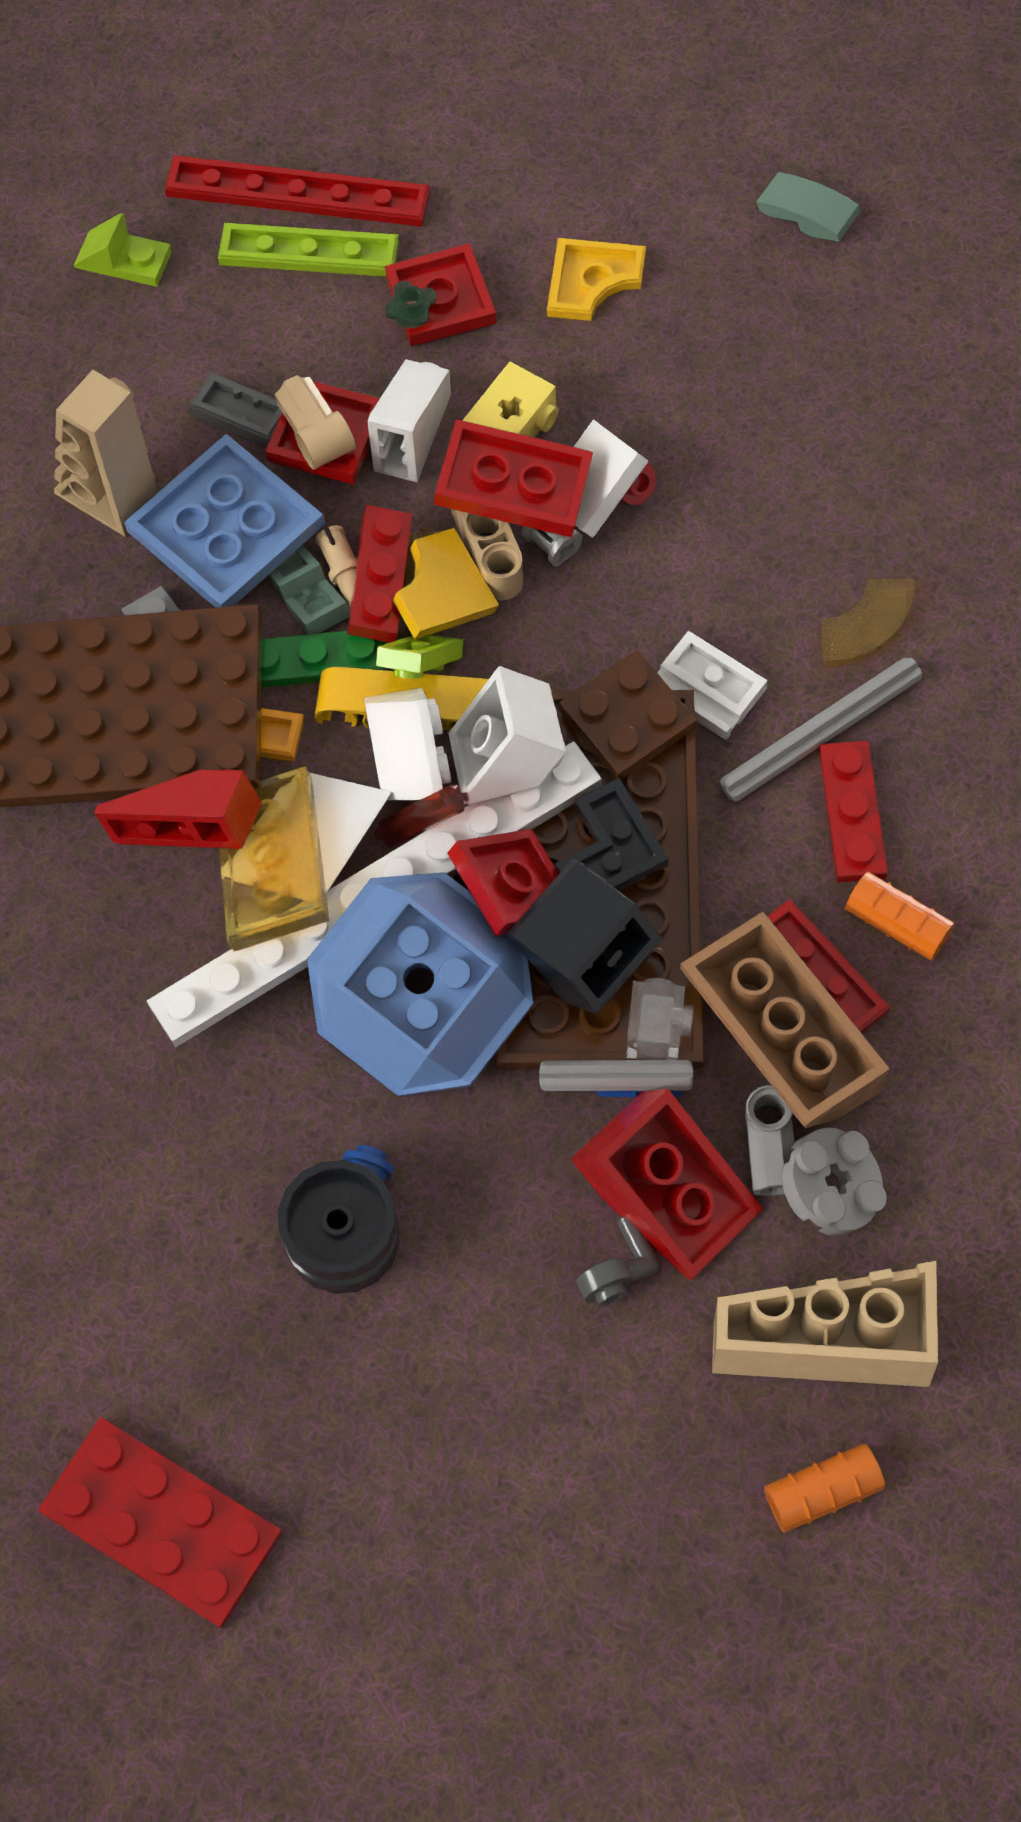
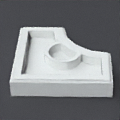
(609, 477)

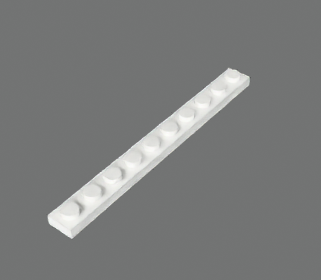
(250, 972)

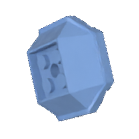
(405, 1037)

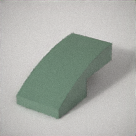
(815, 207)
(308, 593)

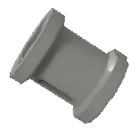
(556, 546)

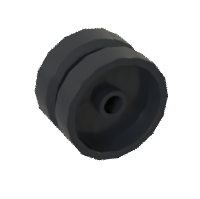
(345, 1257)

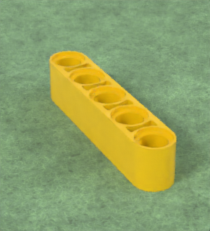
(345, 690)

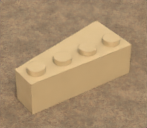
(102, 452)

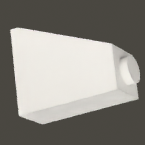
(408, 419)

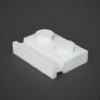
(720, 684)

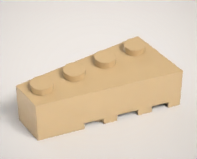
(835, 1330)

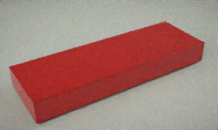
(830, 967)

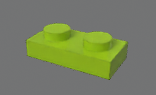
(413, 657)

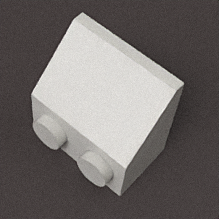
(506, 737)

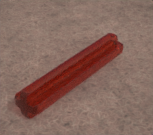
(422, 815)

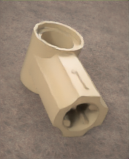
(317, 429)

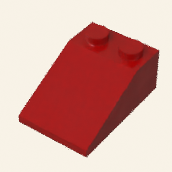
(668, 1181)

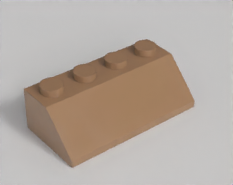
(787, 1022)

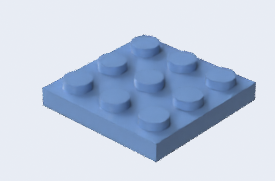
(225, 523)

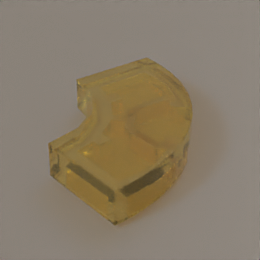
(869, 624)

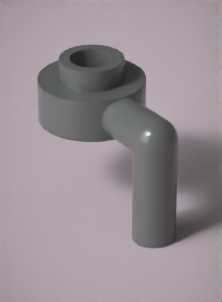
(609, 1279)

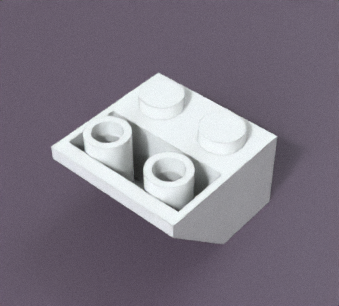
(404, 744)

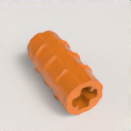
(899, 916)
(824, 1487)

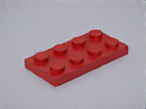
(160, 1522)

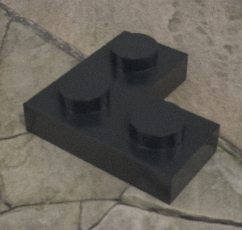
(624, 842)

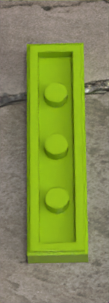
(307, 249)

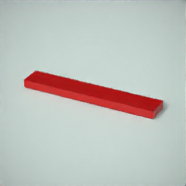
(298, 190)

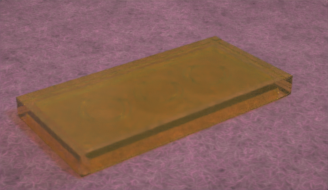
(278, 875)

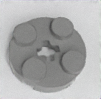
(859, 1178)

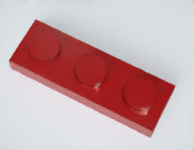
(379, 573)
(852, 810)

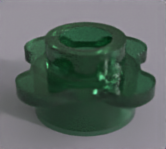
(410, 314)

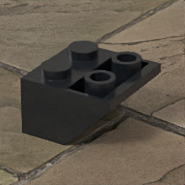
(584, 937)

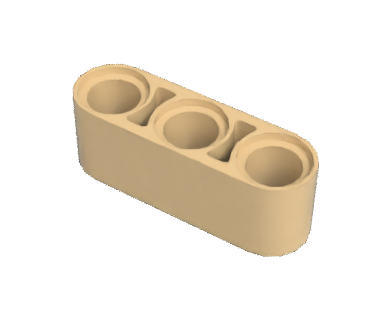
(492, 552)

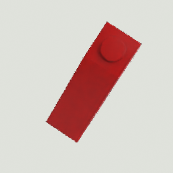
(186, 811)

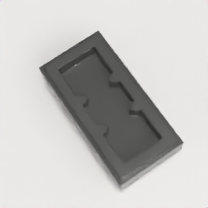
(236, 409)

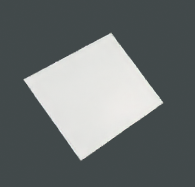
(343, 818)

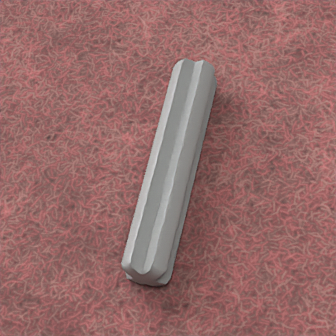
(615, 1075)

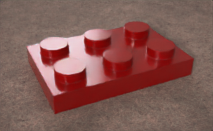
(513, 478)

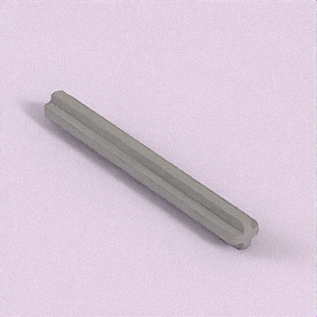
(820, 729)

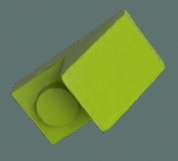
(120, 255)

